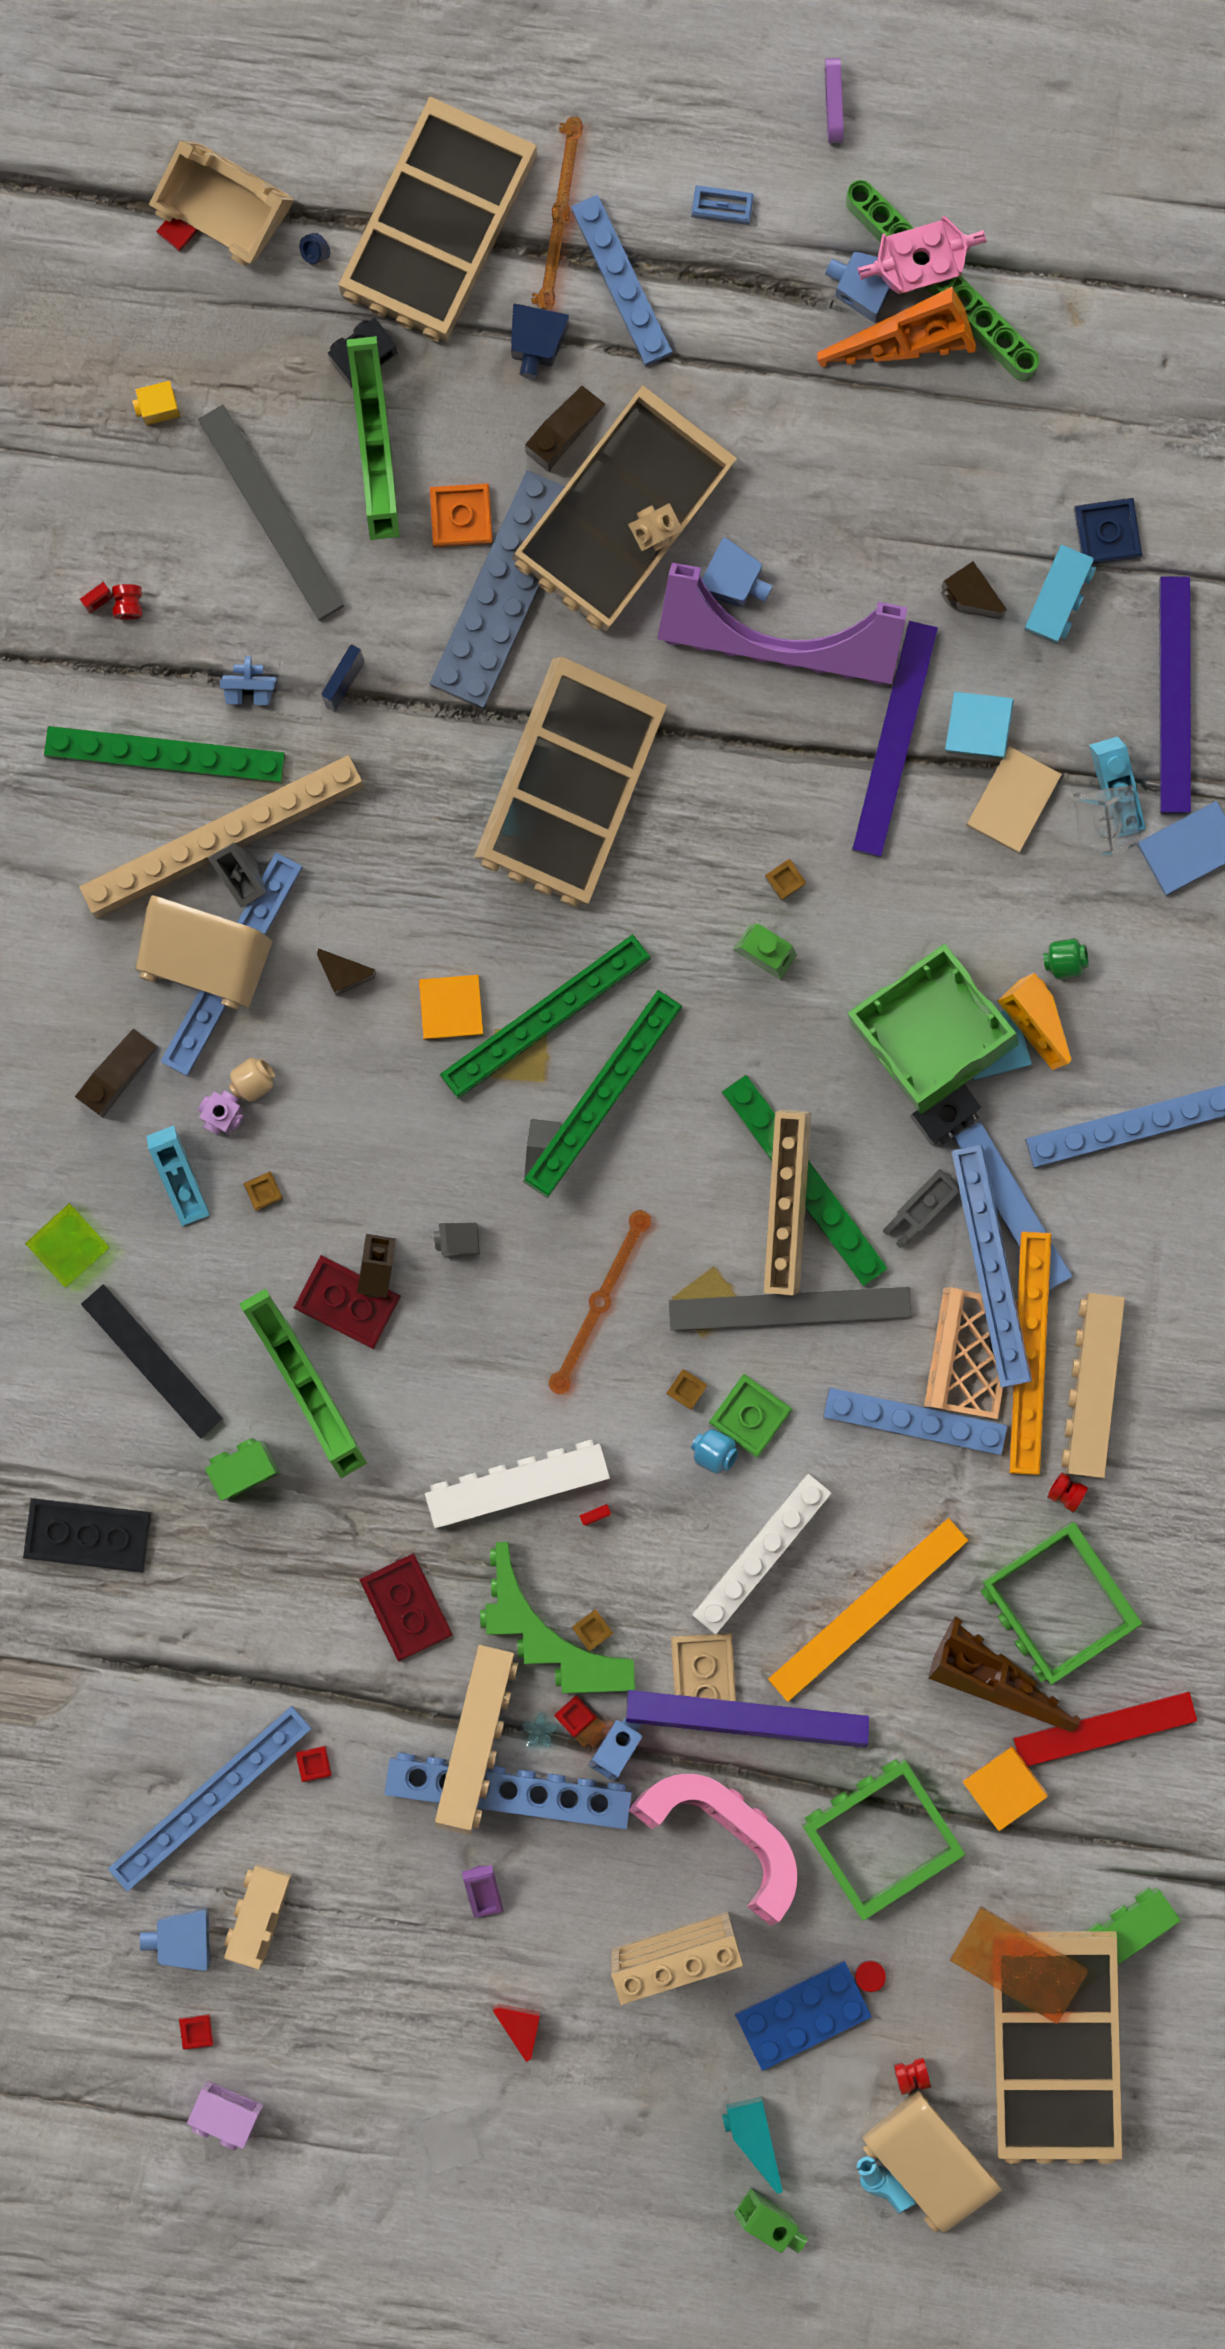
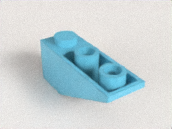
(1114, 769)

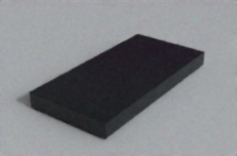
(87, 1535)

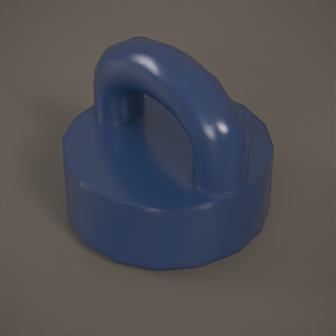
(314, 248)

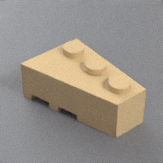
(257, 1916)

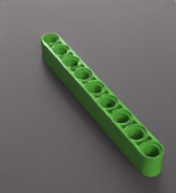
(978, 305)

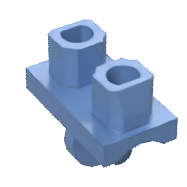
(234, 685)

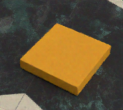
(451, 1007)
(1005, 1788)

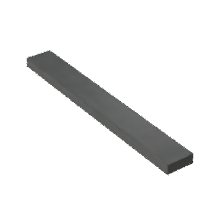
(271, 512)
(789, 1309)

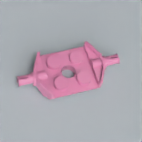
(939, 240)

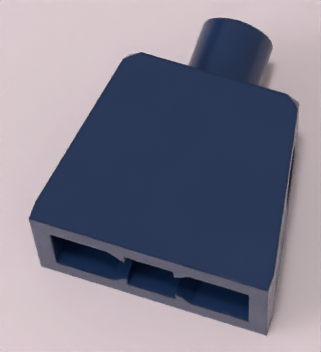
(536, 337)

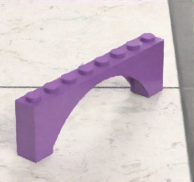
(698, 620)

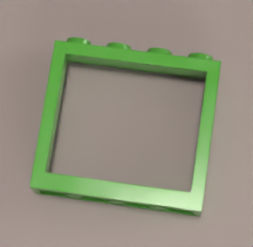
(1102, 1577)
(909, 1881)

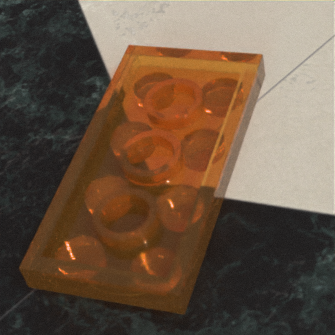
(1019, 1964)

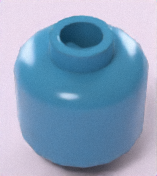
(714, 1451)

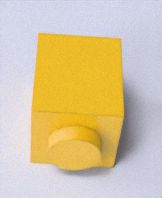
(156, 403)

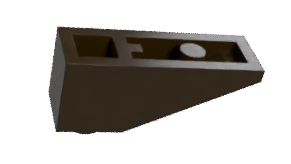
(563, 428)
(115, 1073)

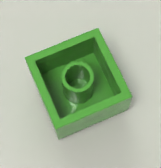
(241, 1470)

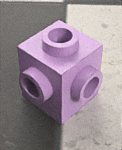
(225, 1123)

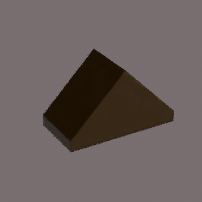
(344, 973)

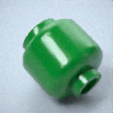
(1066, 958)

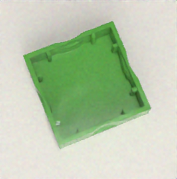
(933, 1029)

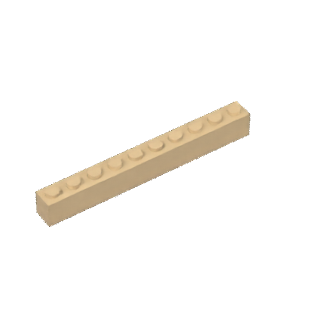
(239, 826)

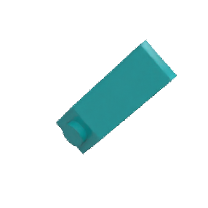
(752, 2135)

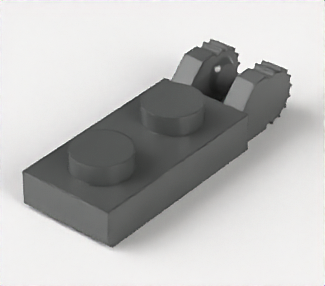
(924, 1205)

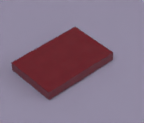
(334, 1301)
(406, 1607)

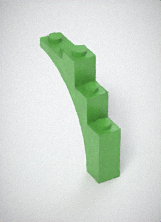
(373, 438)
(304, 1383)
(579, 1669)

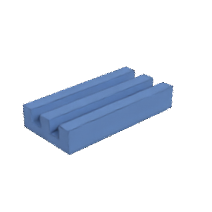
(719, 215)

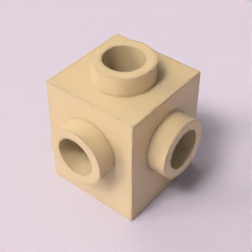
(655, 527)

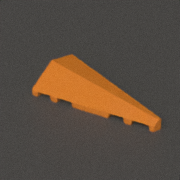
(926, 327)

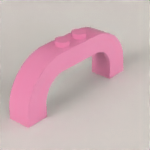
(742, 1821)

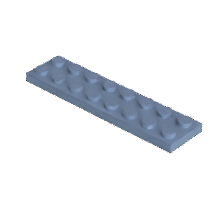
(496, 602)

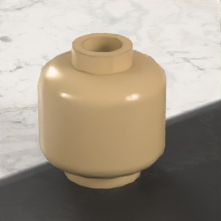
(251, 1079)

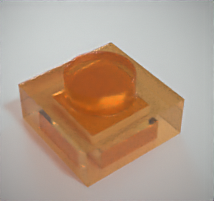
(592, 1733)

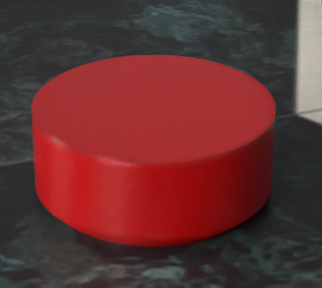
(870, 1976)

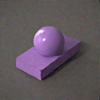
(482, 1891)

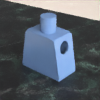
(863, 295)
(735, 575)
(610, 1756)
(181, 1940)

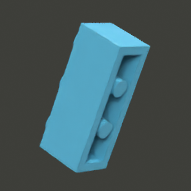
(1060, 594)

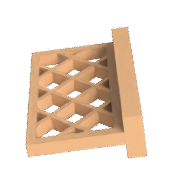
(944, 1357)

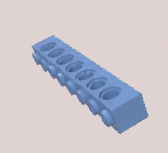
(615, 1815)

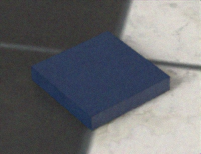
(1108, 530)
(343, 677)

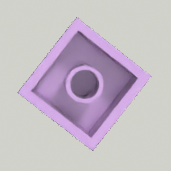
(224, 2115)

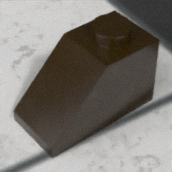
(972, 593)
(376, 1266)

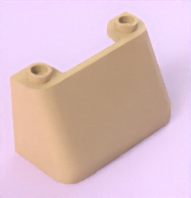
(220, 200)
(201, 952)
(931, 2163)

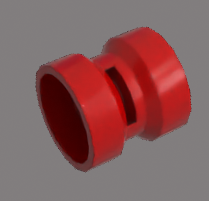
(127, 601)
(1073, 1496)
(912, 2076)

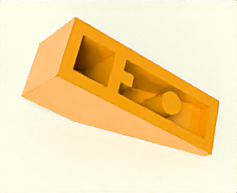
(1036, 1015)

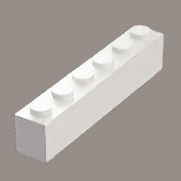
(516, 1485)
(761, 1553)

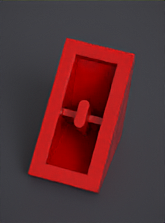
(520, 2026)

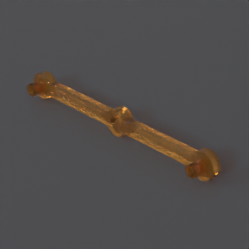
(560, 213)
(559, 1381)

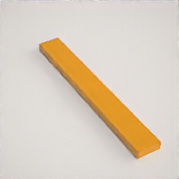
(1033, 1313)
(867, 1609)

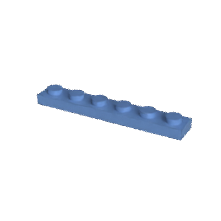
(621, 280)
(915, 1421)

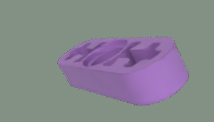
(834, 103)

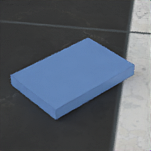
(1186, 848)

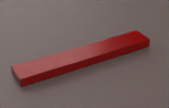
(1106, 1729)

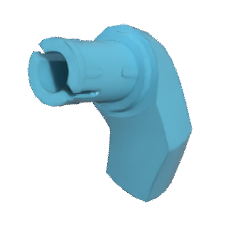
(881, 2183)

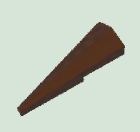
(973, 1668)

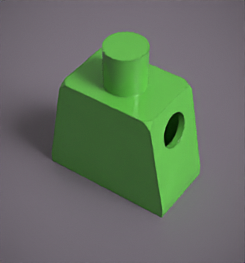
(766, 950)
(769, 2223)

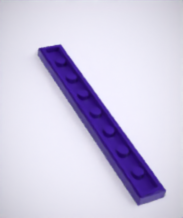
(1175, 694)
(894, 739)
(747, 1719)

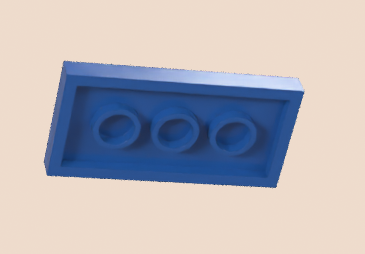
(803, 2015)

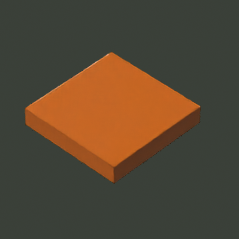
(461, 515)

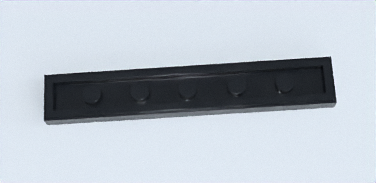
(152, 1361)

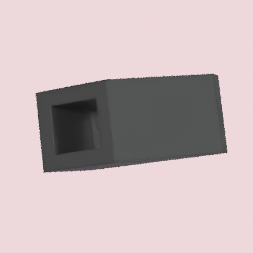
(457, 1239)

